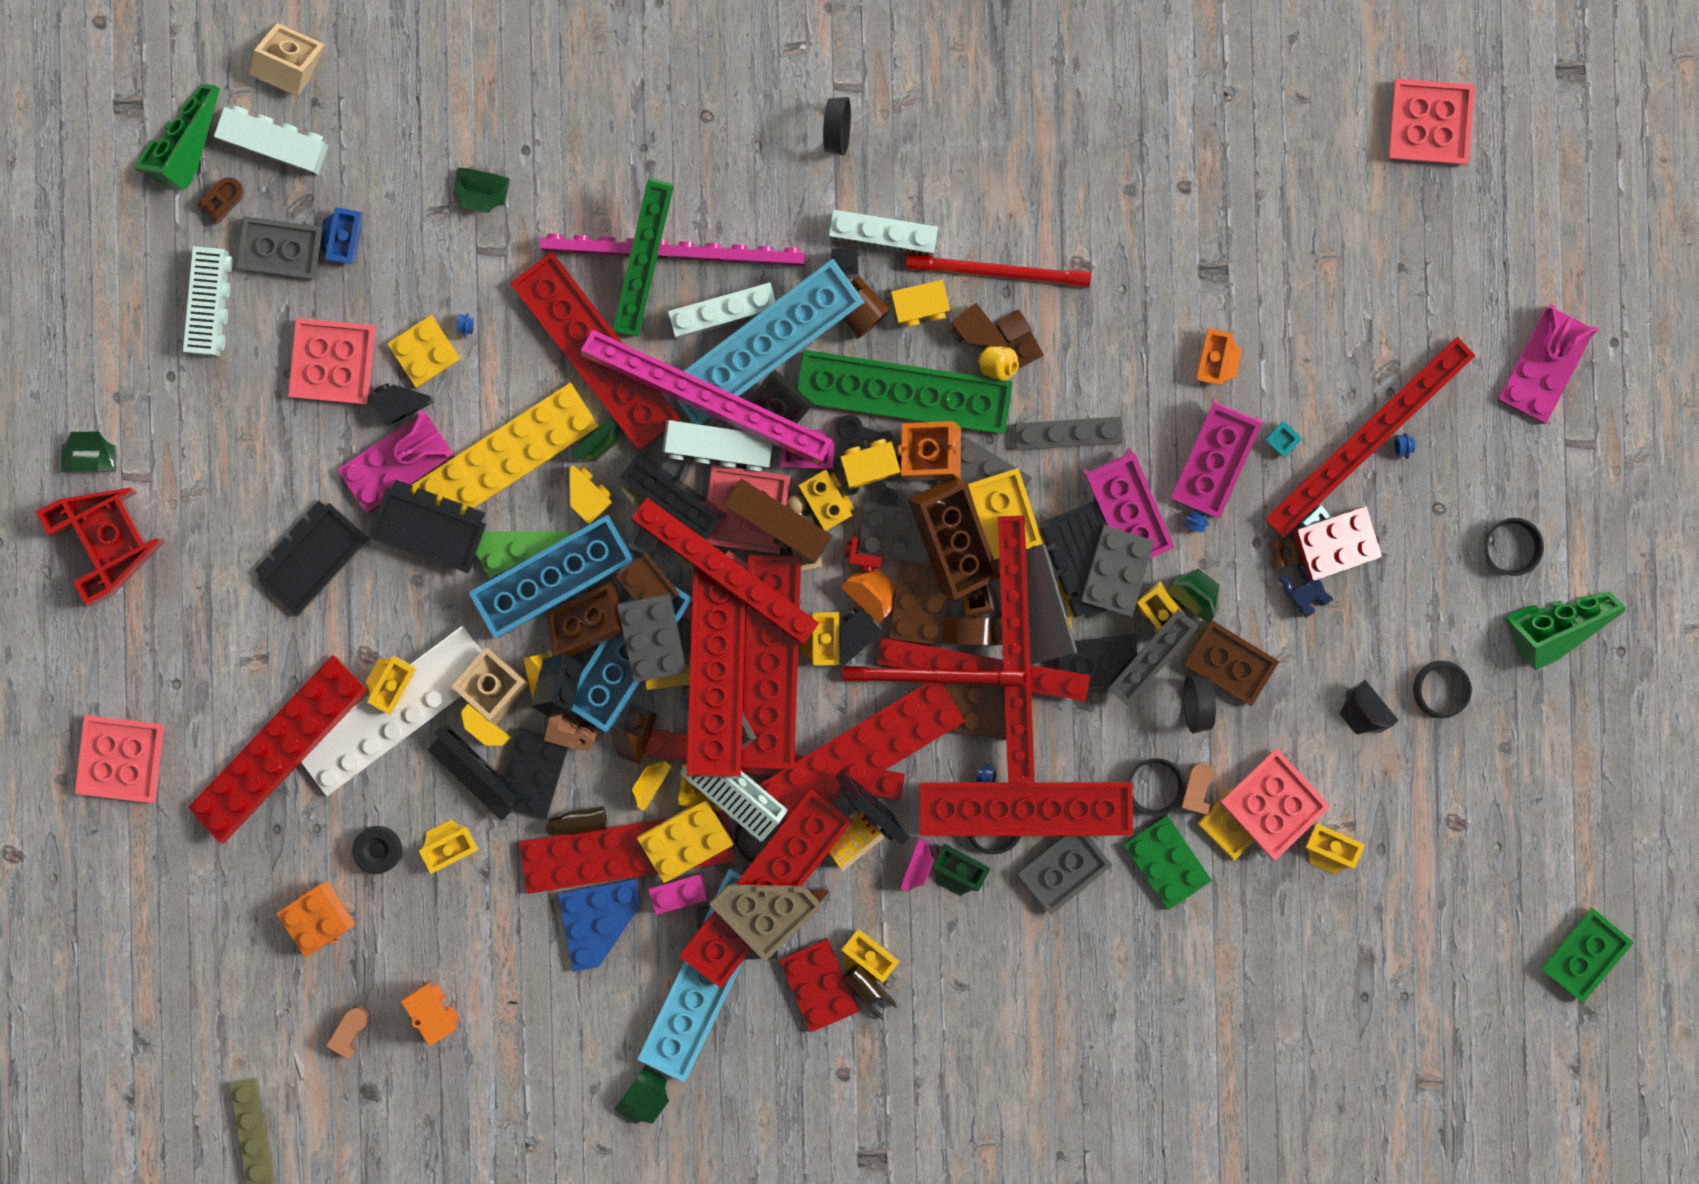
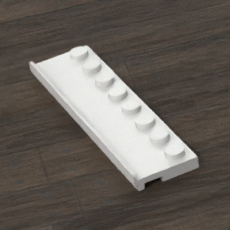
(370, 733)

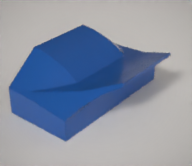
(342, 235)

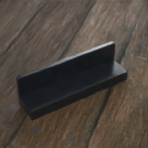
(673, 495)
(474, 772)

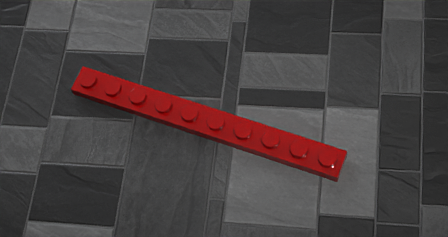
(1369, 437)
(1016, 647)
(674, 746)

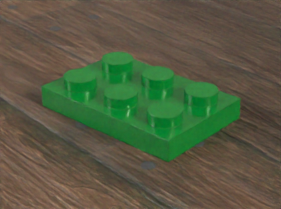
(1167, 862)
(1587, 955)

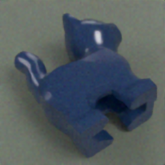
(1305, 593)

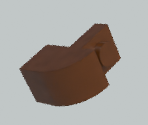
(973, 631)

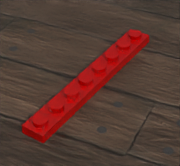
(724, 571)
(919, 656)

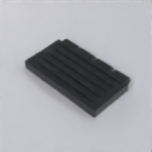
(429, 529)
(1075, 541)
(313, 557)

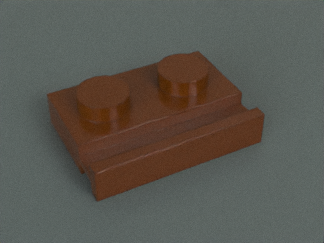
(646, 579)

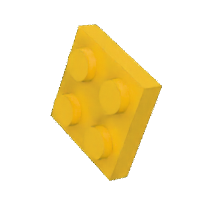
(424, 351)

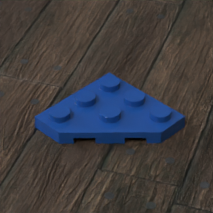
(596, 919)

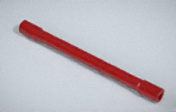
(930, 263)
(1002, 677)

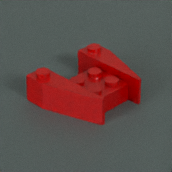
(107, 535)

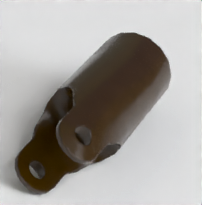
(579, 822)
(865, 987)

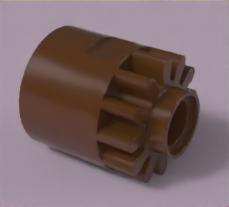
(868, 314)

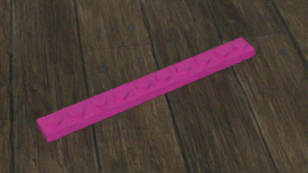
(685, 250)
(706, 397)

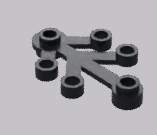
(855, 439)

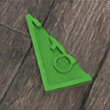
(507, 549)

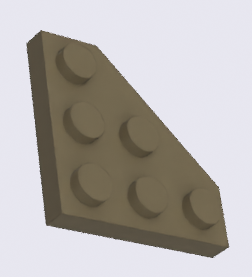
(765, 913)

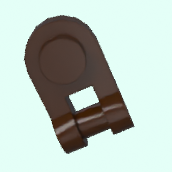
(229, 192)
(1278, 559)

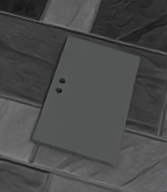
(1048, 621)

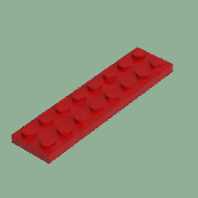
(569, 321)
(771, 670)
(715, 681)
(868, 746)
(278, 749)
(1026, 809)
(597, 856)
(784, 860)

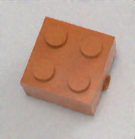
(930, 451)
(316, 919)
(431, 1012)

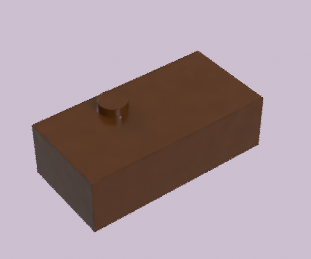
(779, 521)
(954, 538)

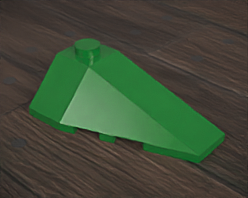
(178, 152)
(1555, 630)

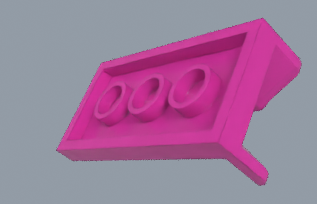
(1546, 364)
(400, 456)
(1216, 459)
(1128, 501)

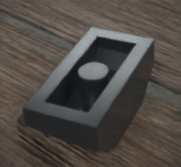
(1366, 710)

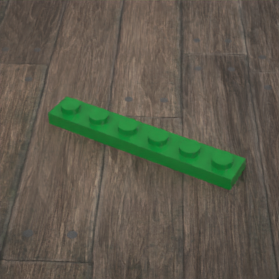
(643, 257)

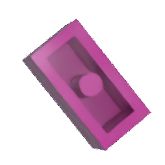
(678, 893)

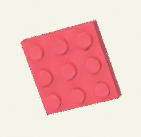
(1431, 121)
(332, 361)
(733, 529)
(119, 759)
(1274, 804)

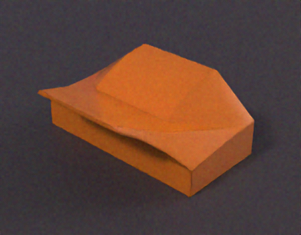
(1218, 357)
(872, 592)

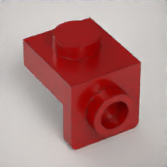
(865, 562)

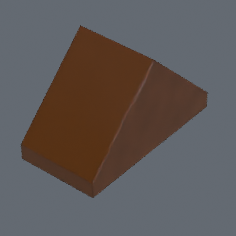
(976, 602)

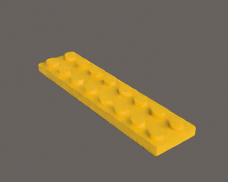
(512, 450)

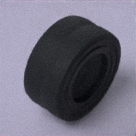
(390, 842)

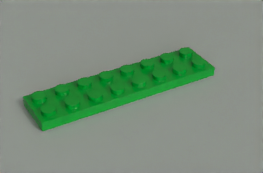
(905, 391)

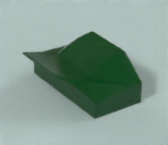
(480, 189)
(597, 443)
(88, 453)
(1197, 593)
(959, 871)
(644, 1097)

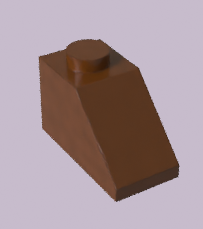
(976, 329)

